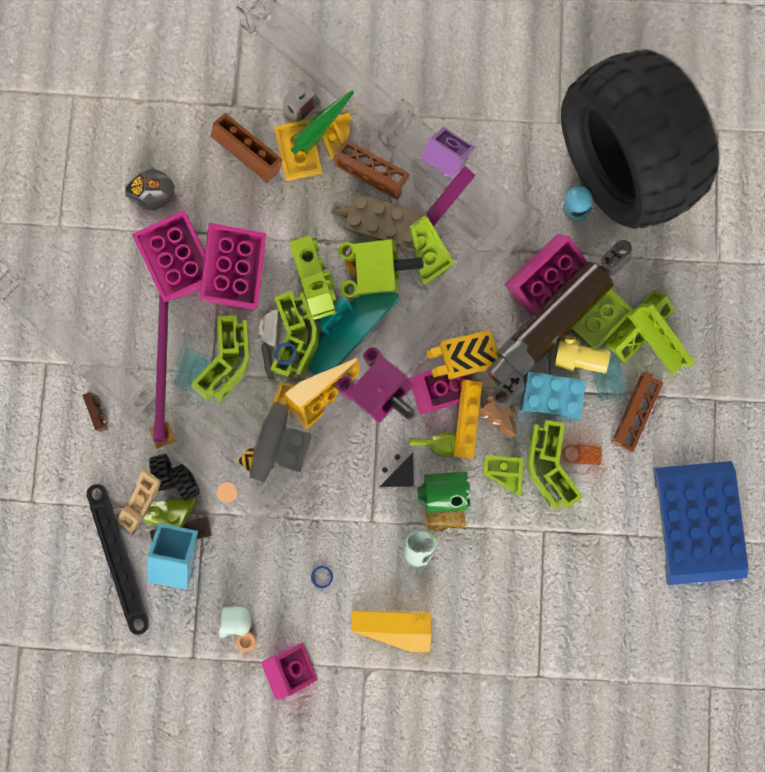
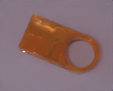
(586, 454)

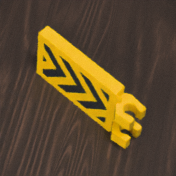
(465, 355)

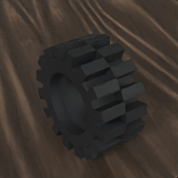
(160, 469)
(184, 482)

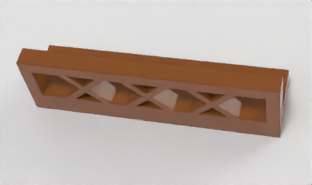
(366, 173)
(633, 409)

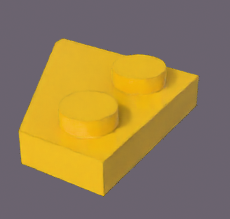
(337, 135)

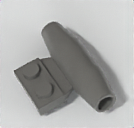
(278, 444)

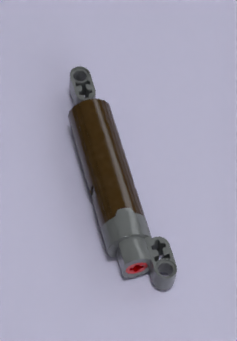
(554, 322)

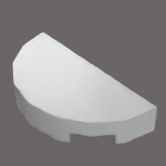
(269, 328)

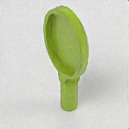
(441, 443)

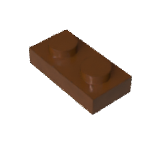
(93, 405)

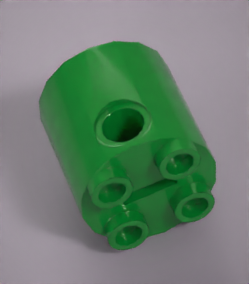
(445, 492)

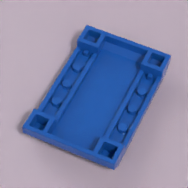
(701, 523)

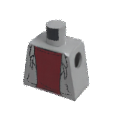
(301, 101)

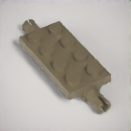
(379, 219)

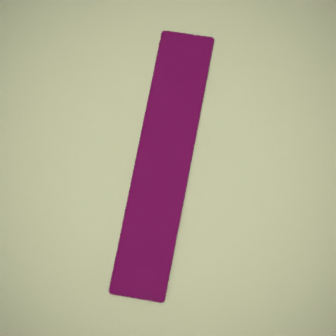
(449, 195)

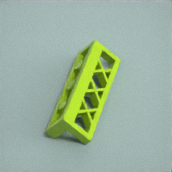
(627, 332)
(660, 337)

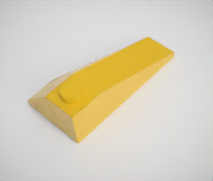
(315, 393)
(397, 628)

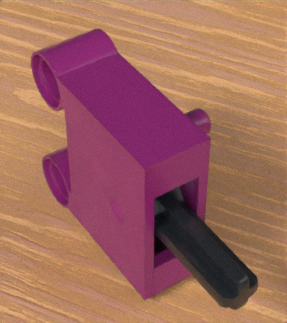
(378, 388)

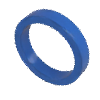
(288, 362)
(312, 579)

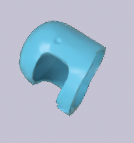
(578, 200)

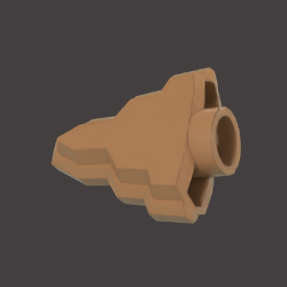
(499, 417)

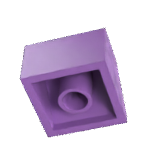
(447, 152)

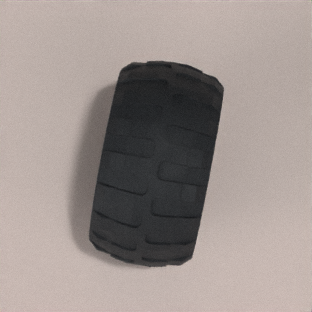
(640, 138)

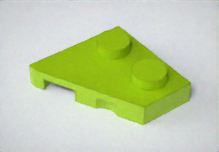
(504, 471)
(170, 512)

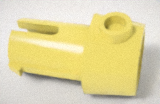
(573, 355)

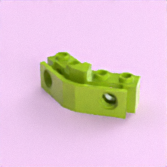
(315, 282)
(296, 335)
(226, 364)
(548, 465)

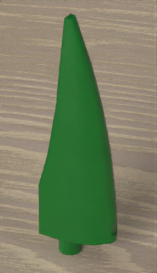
(319, 125)

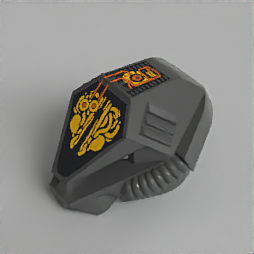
(150, 189)

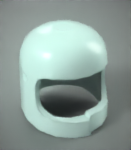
(419, 558)
(235, 621)

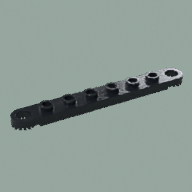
(117, 559)

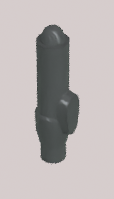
(267, 360)

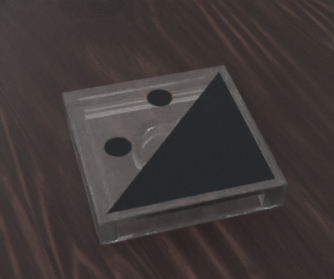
(396, 469)

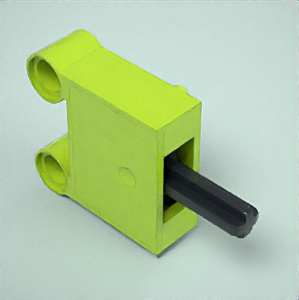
(376, 267)

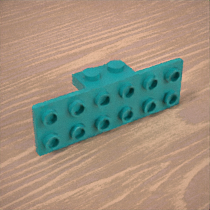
(348, 328)

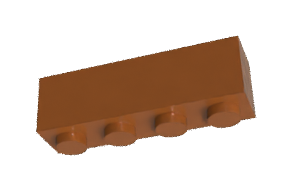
(246, 147)

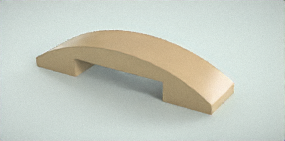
(140, 501)

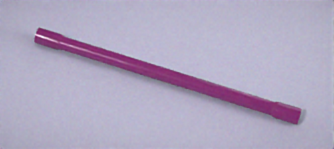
(159, 425)

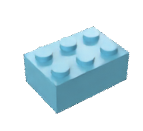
(552, 396)

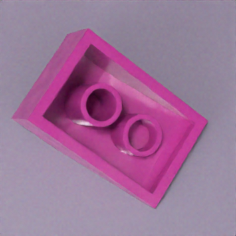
(436, 392)

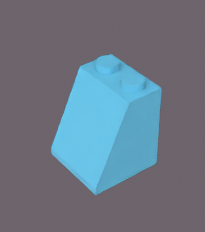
(171, 556)

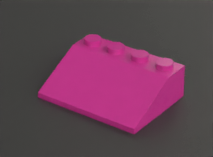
(172, 256)
(232, 267)
(545, 273)

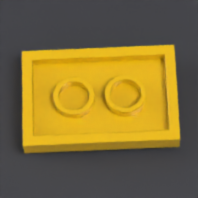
(302, 163)

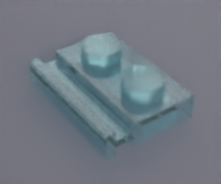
(190, 368)
(611, 383)

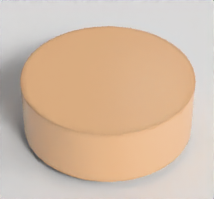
(227, 492)
(246, 642)

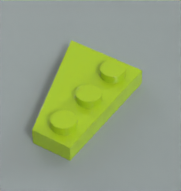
(429, 247)

